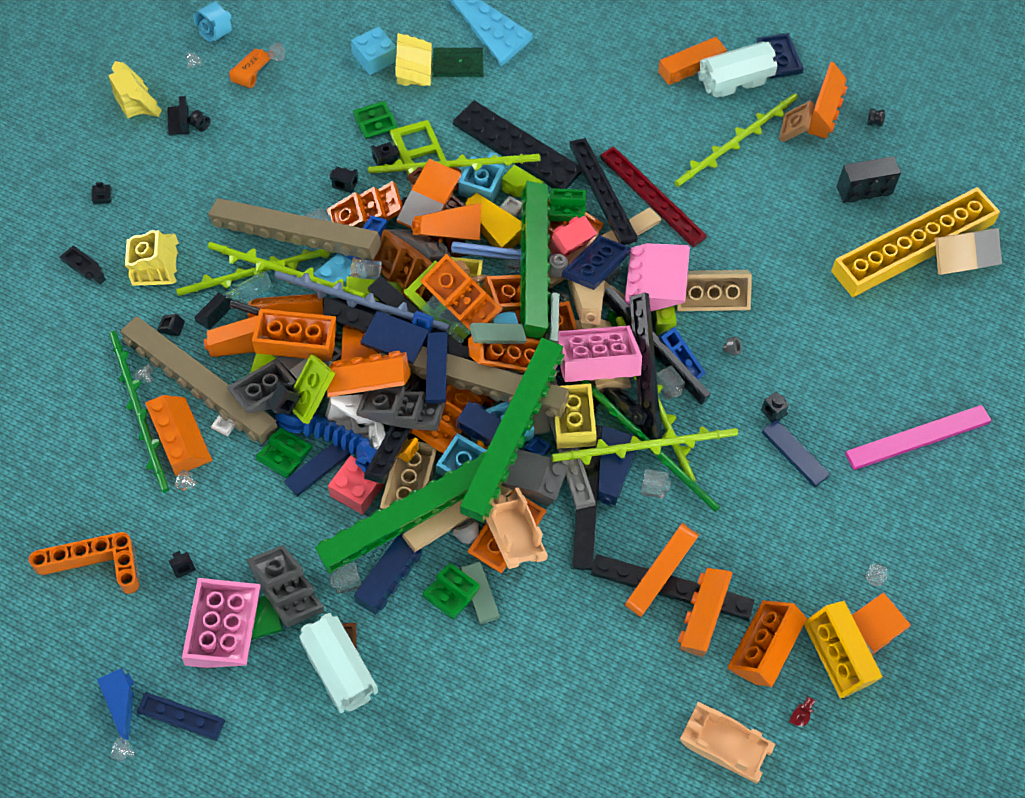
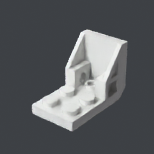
(343, 411)

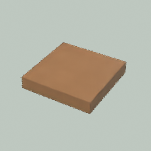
(796, 121)

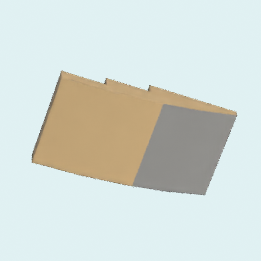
(968, 251)

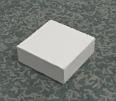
(512, 206)
(223, 426)

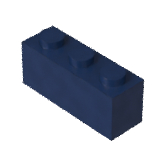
(478, 422)

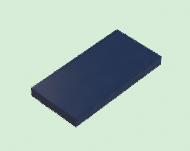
(596, 262)

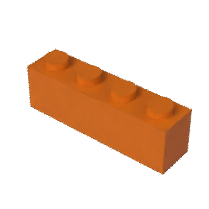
(687, 62)

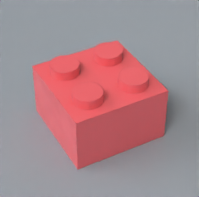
(571, 237)
(351, 487)

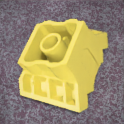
(413, 61)
(132, 92)
(151, 258)

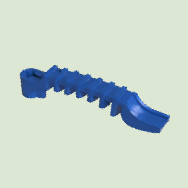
(331, 430)

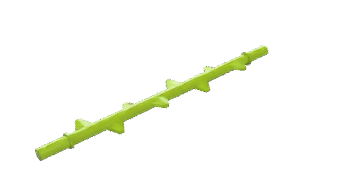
(734, 142)
(460, 162)
(261, 264)
(240, 273)
(667, 420)
(635, 444)

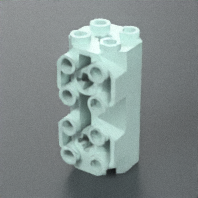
(742, 66)
(337, 663)

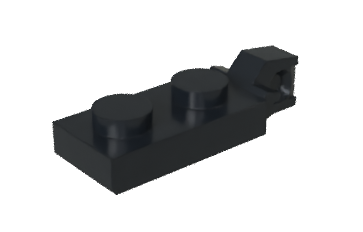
(83, 264)
(626, 404)

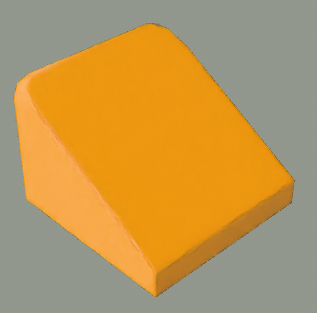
(409, 450)

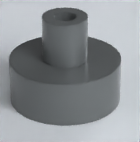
(733, 346)

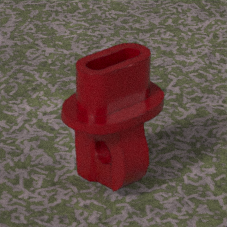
(802, 712)

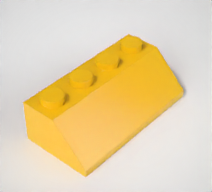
(842, 649)

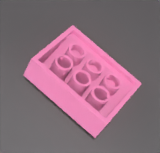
(660, 272)
(599, 353)
(220, 623)

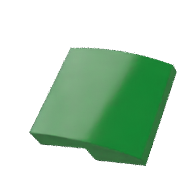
(374, 119)
(567, 204)
(284, 452)
(451, 591)
(266, 620)

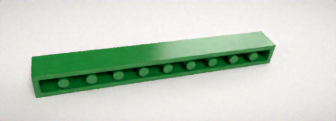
(534, 260)
(511, 431)
(398, 517)

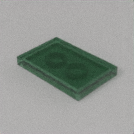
(457, 62)

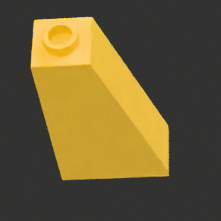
(496, 224)

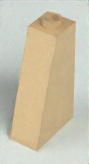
(587, 302)

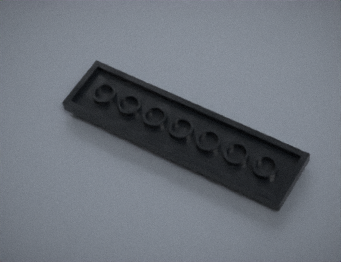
(512, 141)

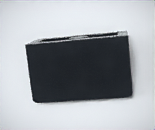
(178, 118)
(213, 311)

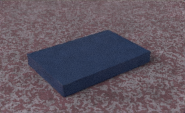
(786, 55)
(393, 334)

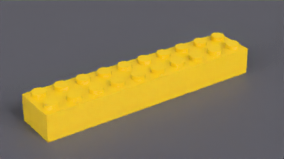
(912, 242)

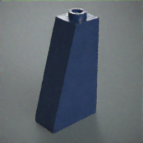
(612, 468)

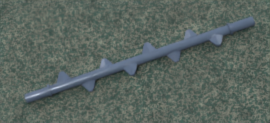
(353, 300)

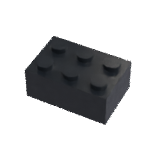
(868, 179)

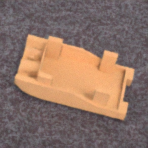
(516, 530)
(726, 742)

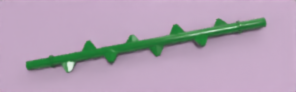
(141, 414)
(662, 456)

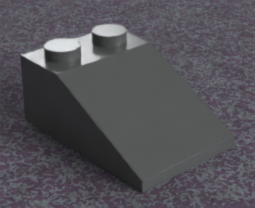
(428, 247)
(258, 387)
(536, 477)

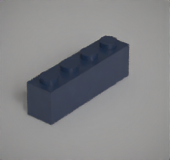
(386, 575)

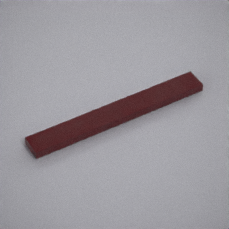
(653, 197)

